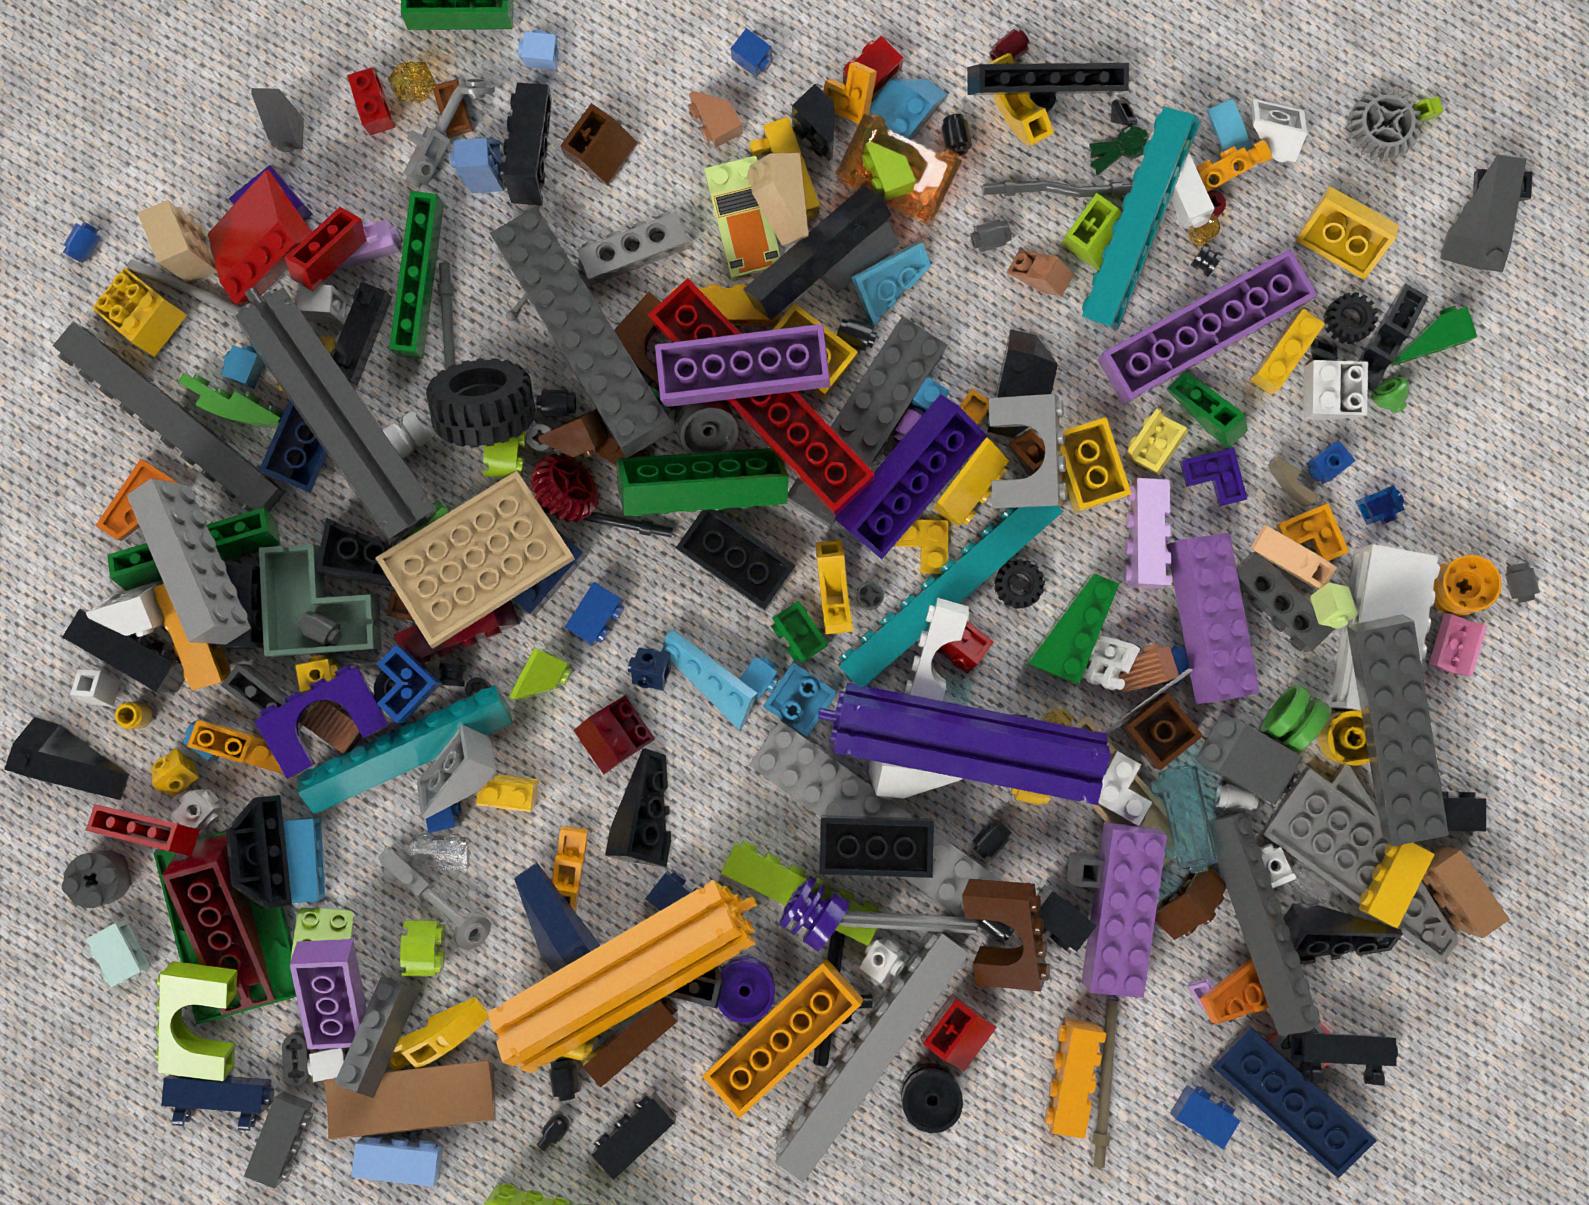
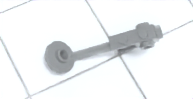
(432, 142)
(469, 931)

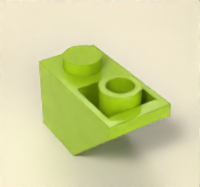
(889, 171)

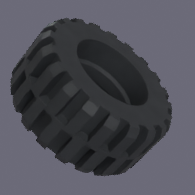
(481, 402)

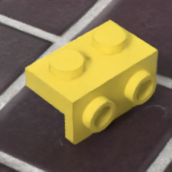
(1156, 442)

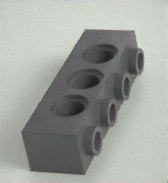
(1294, 603)

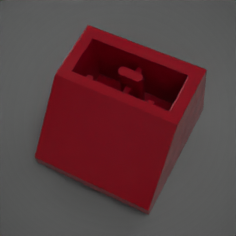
(614, 734)

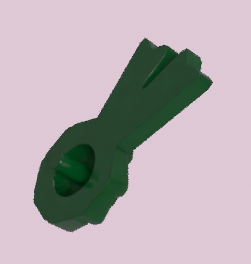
(1129, 144)

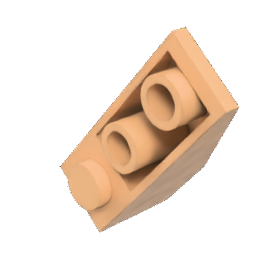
(1293, 558)

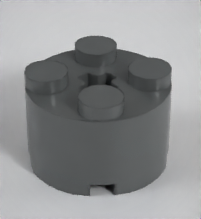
(96, 878)

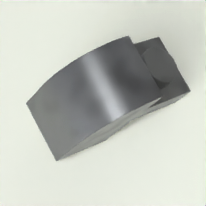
(1085, 870)

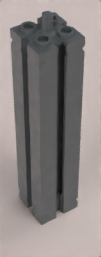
(335, 413)

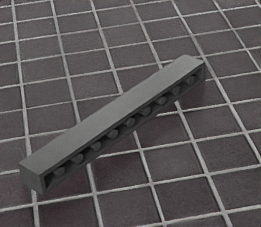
(168, 418)

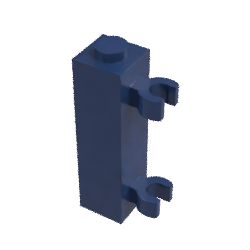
(233, 1094)

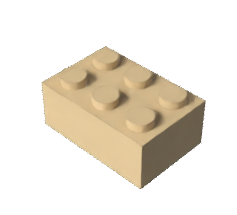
(178, 241)

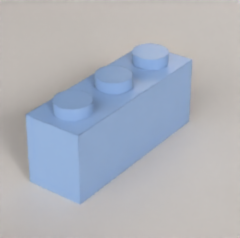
(397, 1160)

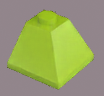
(541, 674)

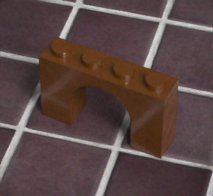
(635, 334)
(1019, 908)

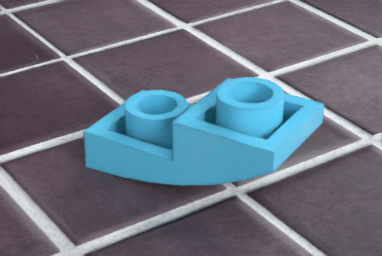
(1228, 126)

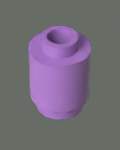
(907, 422)

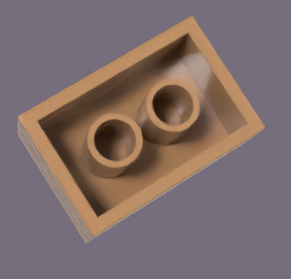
(1463, 893)

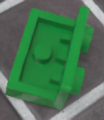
(799, 632)

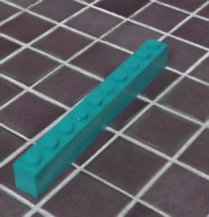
(954, 585)

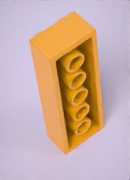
(783, 1038)

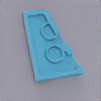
(888, 279)

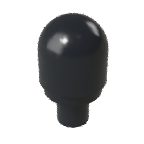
(553, 1131)

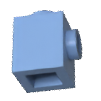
(539, 50)

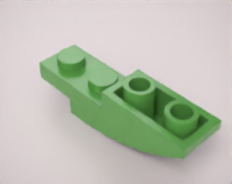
(233, 407)

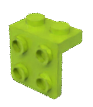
(322, 924)

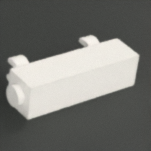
(1191, 197)

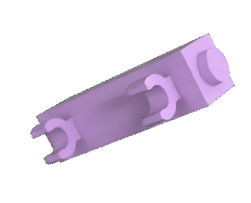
(381, 241)

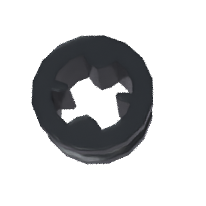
(469, 685)

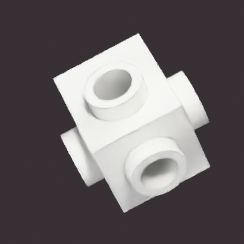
(198, 809)
(883, 960)

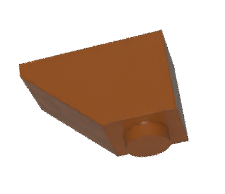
(1029, 451)

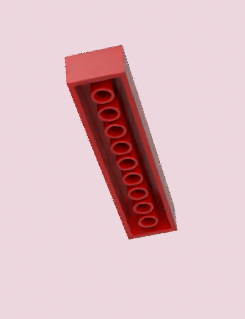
(780, 419)

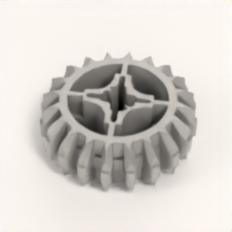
(1375, 107)

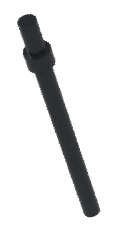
(645, 526)

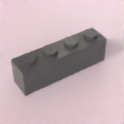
(377, 1037)

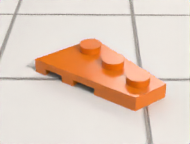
(119, 517)
(1235, 995)

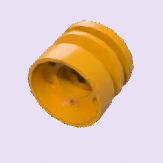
(1476, 577)

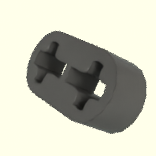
(289, 1059)

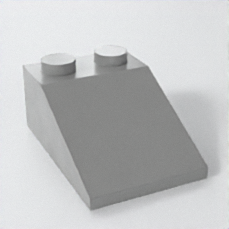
(456, 772)

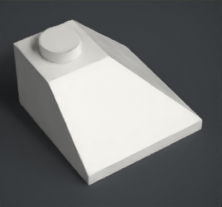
(1280, 128)

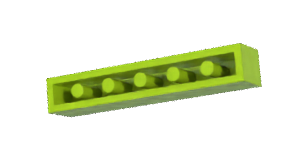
(779, 882)

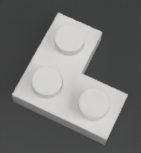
(1115, 789)

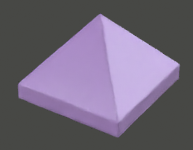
(1200, 987)

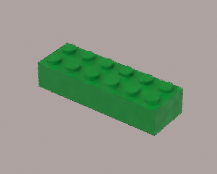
(701, 481)

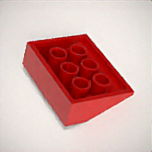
(255, 238)

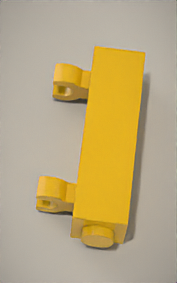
(781, 139)

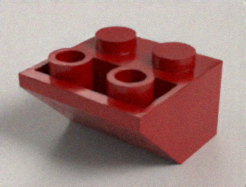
(957, 1033)

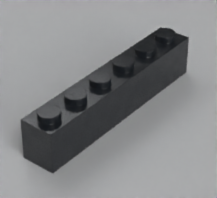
(1047, 78)
(818, 252)

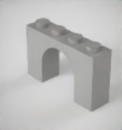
(1045, 485)

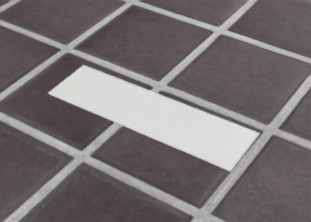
(1148, 701)

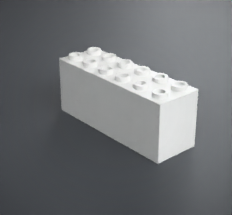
(1384, 585)

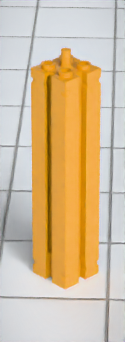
(622, 977)

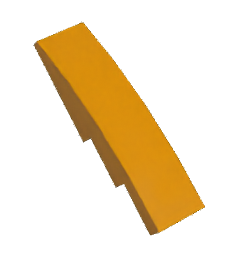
(570, 863)

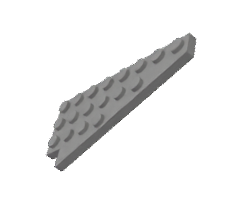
(1340, 838)

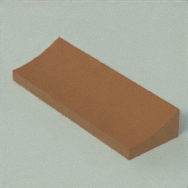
(414, 1101)

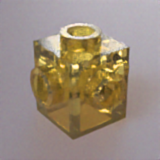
(412, 81)

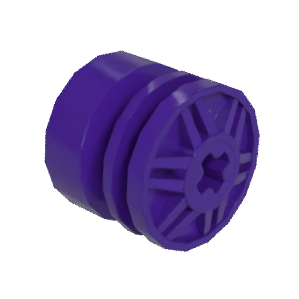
(814, 913)

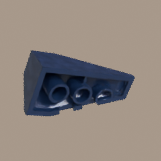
(554, 923)

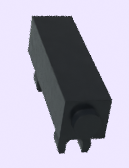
(360, 330)
(1344, 1049)

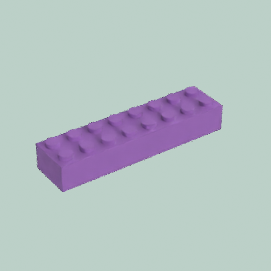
(1206, 327)

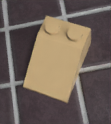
(780, 194)

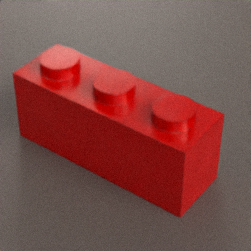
(325, 248)

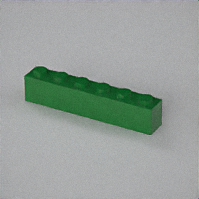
(416, 275)
(233, 539)

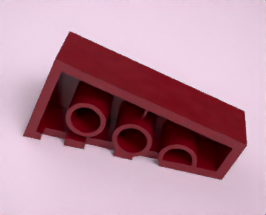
(488, 626)

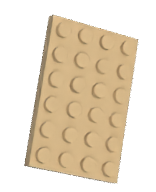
(474, 559)

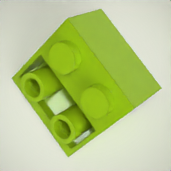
(1092, 231)

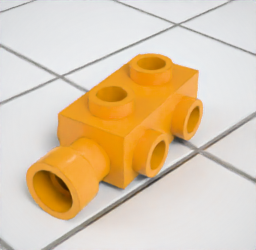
(1224, 168)

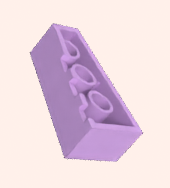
(1148, 534)

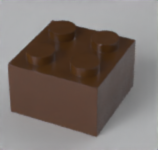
(1161, 731)

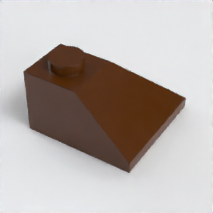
(578, 435)

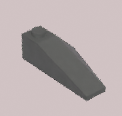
(1487, 224)

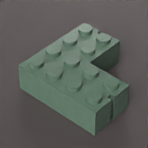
(294, 587)

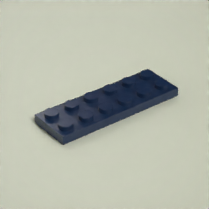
(1292, 1103)

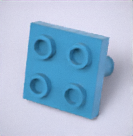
(799, 699)

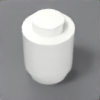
(1235, 799)

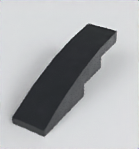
(1391, 333)

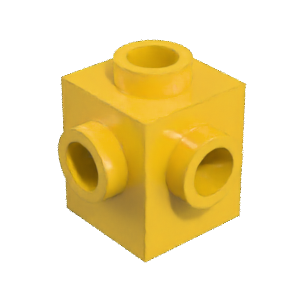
(316, 669)
(173, 773)

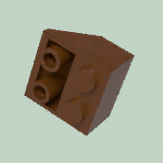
(598, 144)

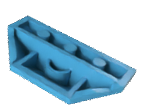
(907, 105)

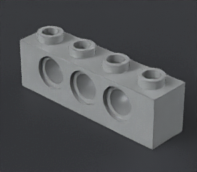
(624, 260)

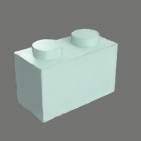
(117, 953)

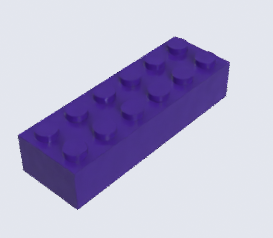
(912, 476)

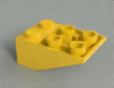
(139, 312)

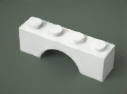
(946, 625)

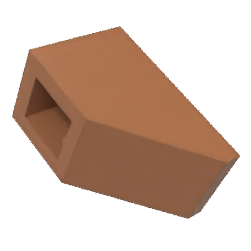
(717, 117)
(1041, 272)

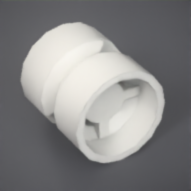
(407, 434)

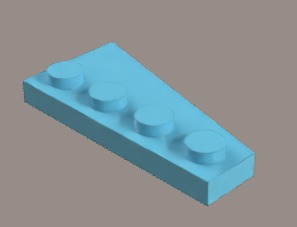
(713, 680)

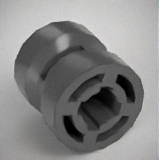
(870, 596)

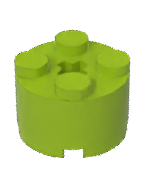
(505, 457)
(421, 948)

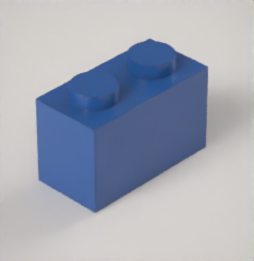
(595, 614)
(1205, 1116)

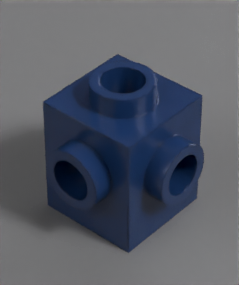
(650, 668)

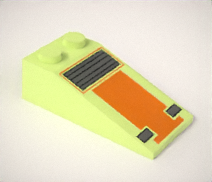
(743, 228)

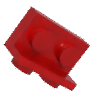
(969, 650)

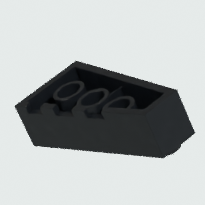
(527, 143)

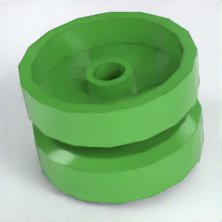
(1295, 718)

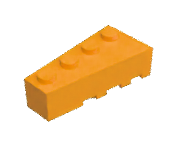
(1074, 1077)

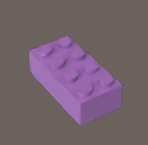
(328, 992)

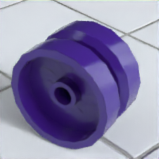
(746, 1006)

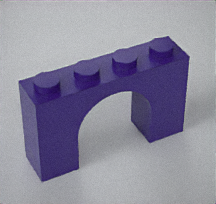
(281, 725)

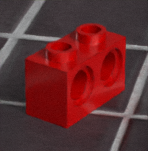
(371, 101)

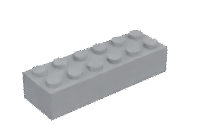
(188, 562)

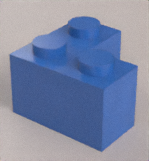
(412, 682)

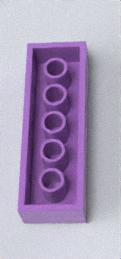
(742, 365)
(1213, 618)
(1124, 910)

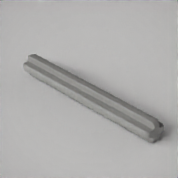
(909, 922)

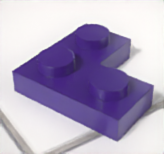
(1222, 470)

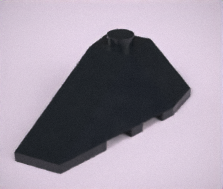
(58, 757)
(639, 824)
(1326, 931)

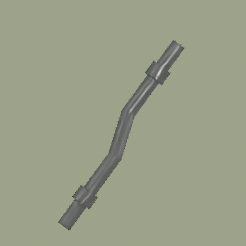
(1011, 187)

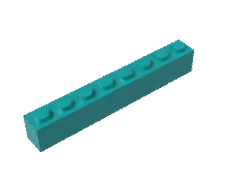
(1141, 217)
(400, 750)

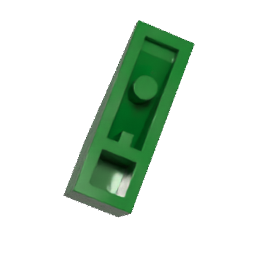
(1444, 332)
(1209, 409)

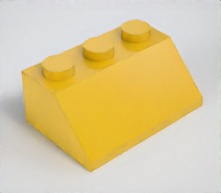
(1347, 233)
(972, 484)

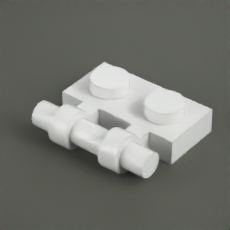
(1114, 655)

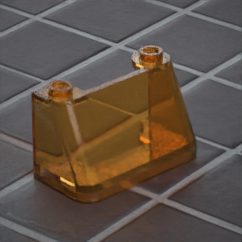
(931, 169)

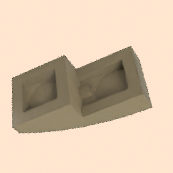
(1286, 477)

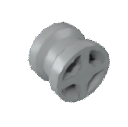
(534, 443)

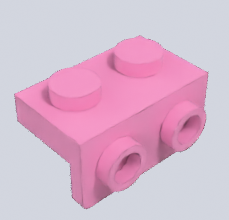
(1457, 645)

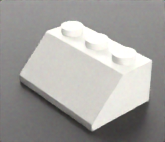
(130, 611)

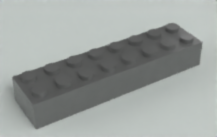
(878, 402)
(1398, 729)

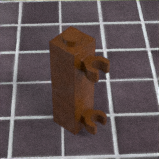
(630, 1040)

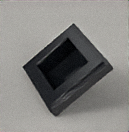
(1122, 113)
(1323, 351)

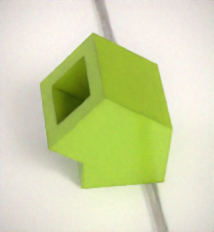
(1429, 109)

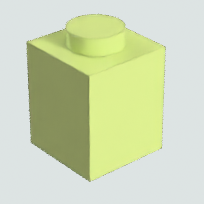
(1333, 605)

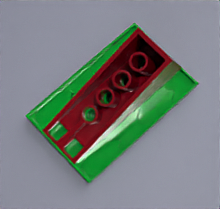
(225, 928)

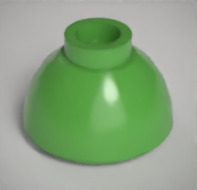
(1391, 394)

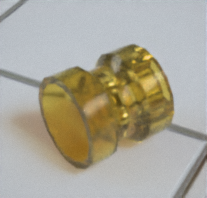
(1209, 231)

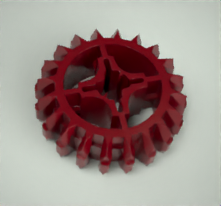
(565, 487)

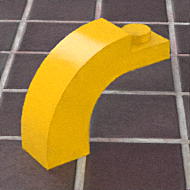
(1022, 115)
(833, 587)

